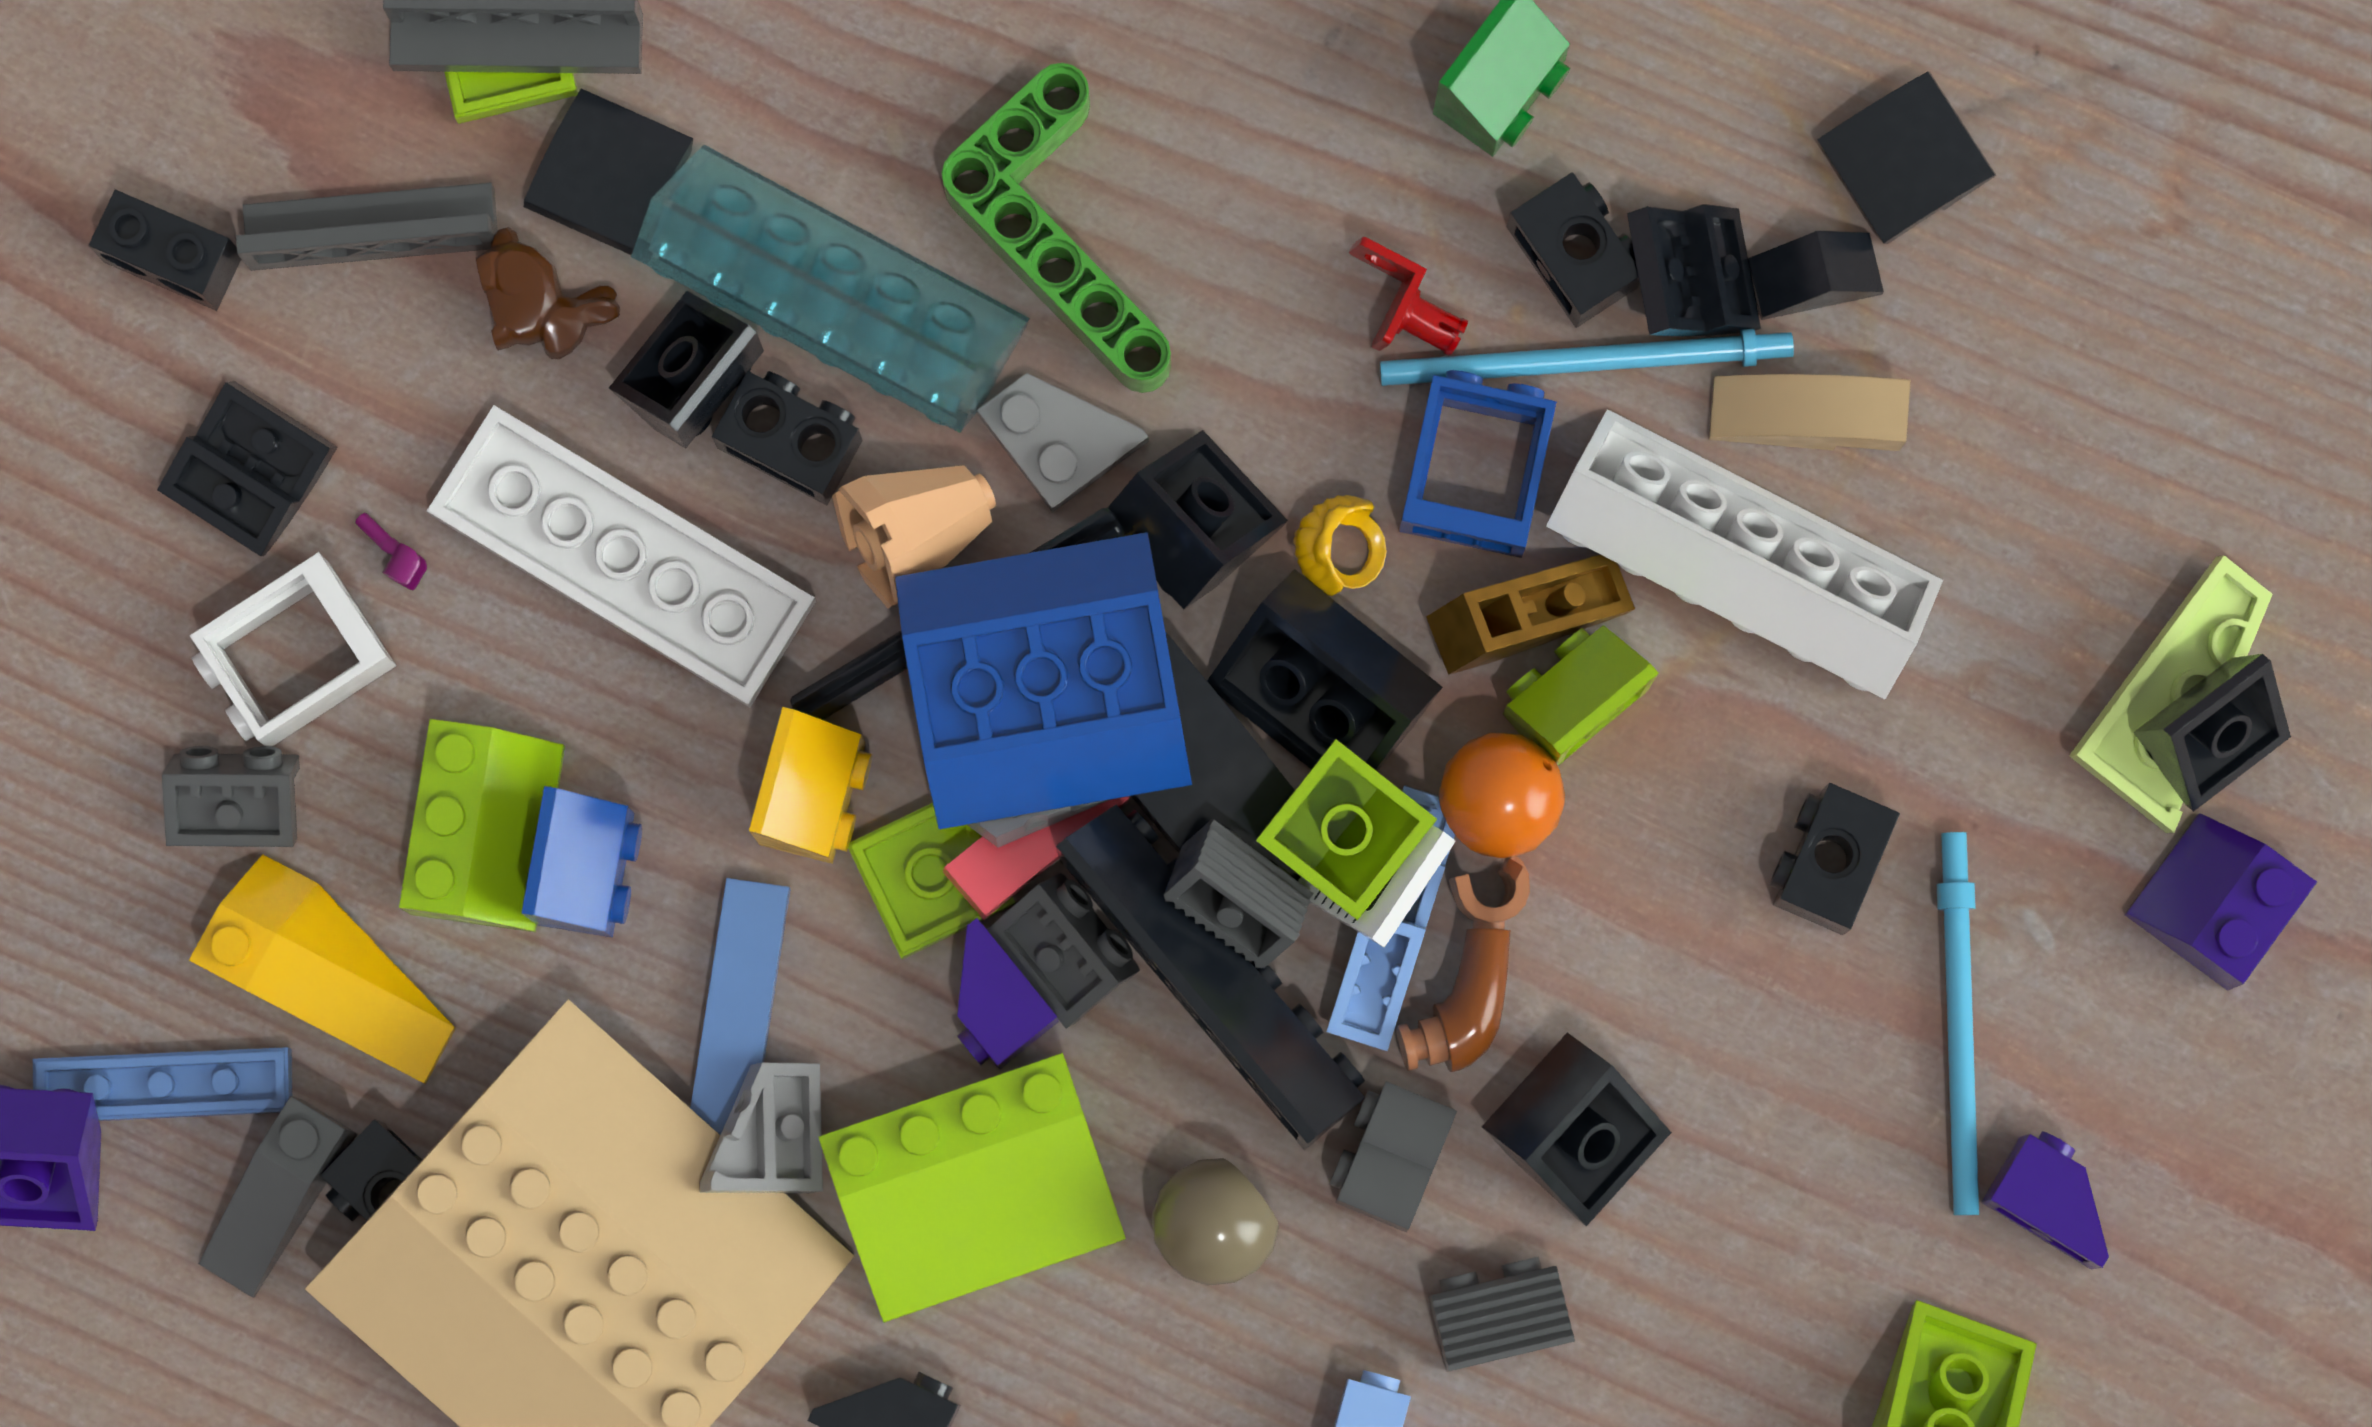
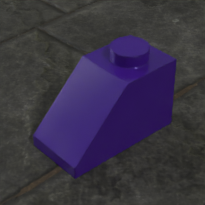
(997, 1002)
(2050, 1198)

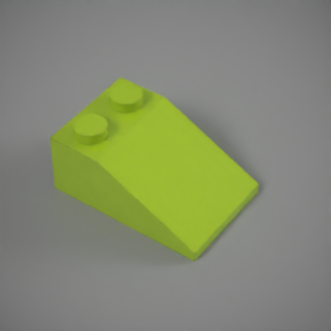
(1955, 1374)

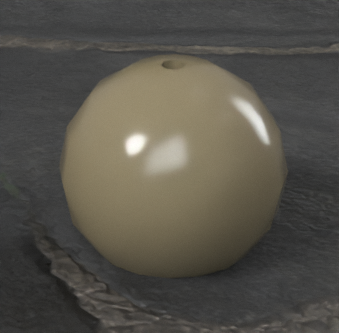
(1213, 1223)

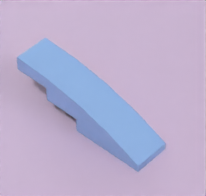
(1379, 975)

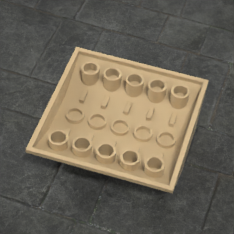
(565, 1256)

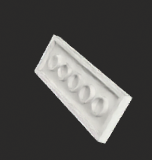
(621, 556)

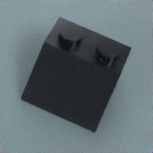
(688, 368)
(1197, 516)
(1577, 1128)

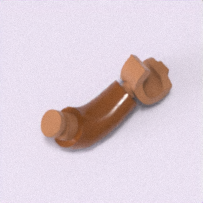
(1472, 1013)

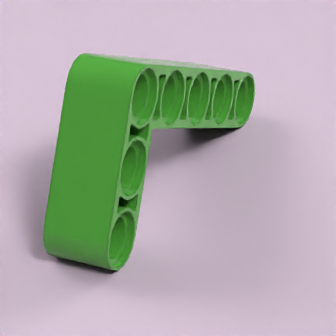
(1045, 238)

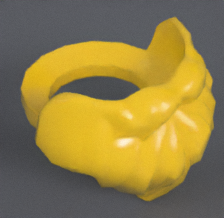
(1314, 543)

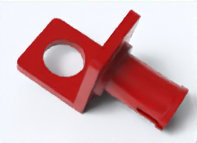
(1409, 310)

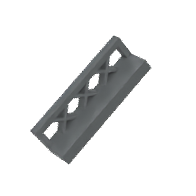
(516, 36)
(368, 226)

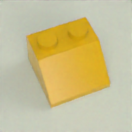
(810, 787)

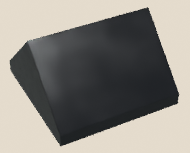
(2217, 729)

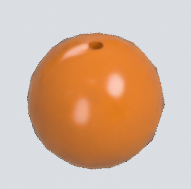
(1502, 795)

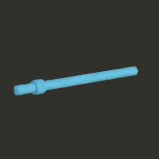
(1956, 898)

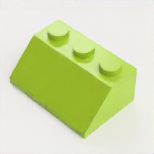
(477, 823)

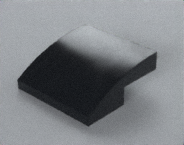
(1906, 157)
(605, 170)
(1693, 271)
(247, 468)

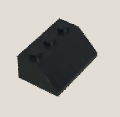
(1321, 676)

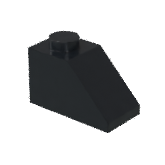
(892, 1405)

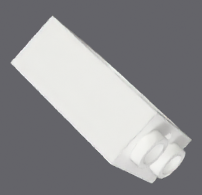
(216, 667)

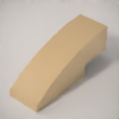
(1811, 411)

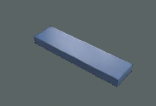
(739, 994)
(174, 1082)

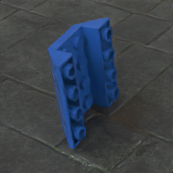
(1042, 681)

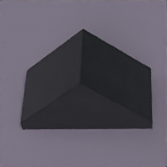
(1815, 273)

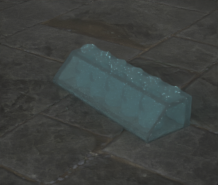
(829, 287)

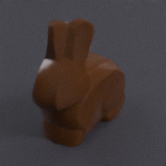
(530, 302)

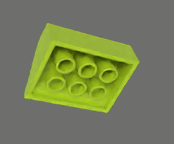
(972, 1187)

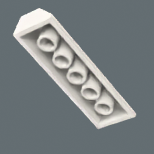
(1745, 554)

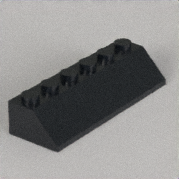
(1218, 988)

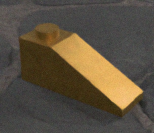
(1528, 612)

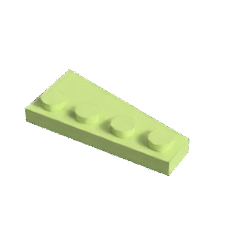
(2205, 631)

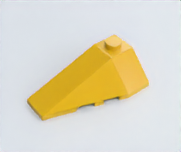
(309, 957)

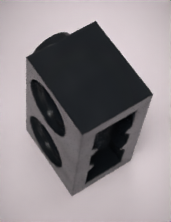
(165, 250)
(779, 449)

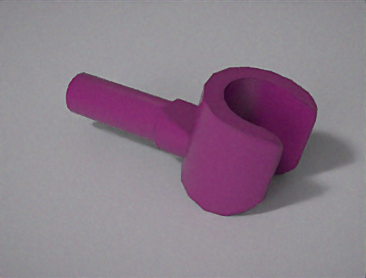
(405, 564)

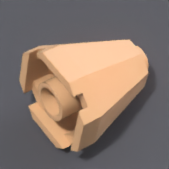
(911, 521)

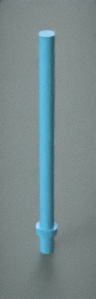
(1743, 348)

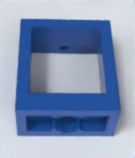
(1465, 526)

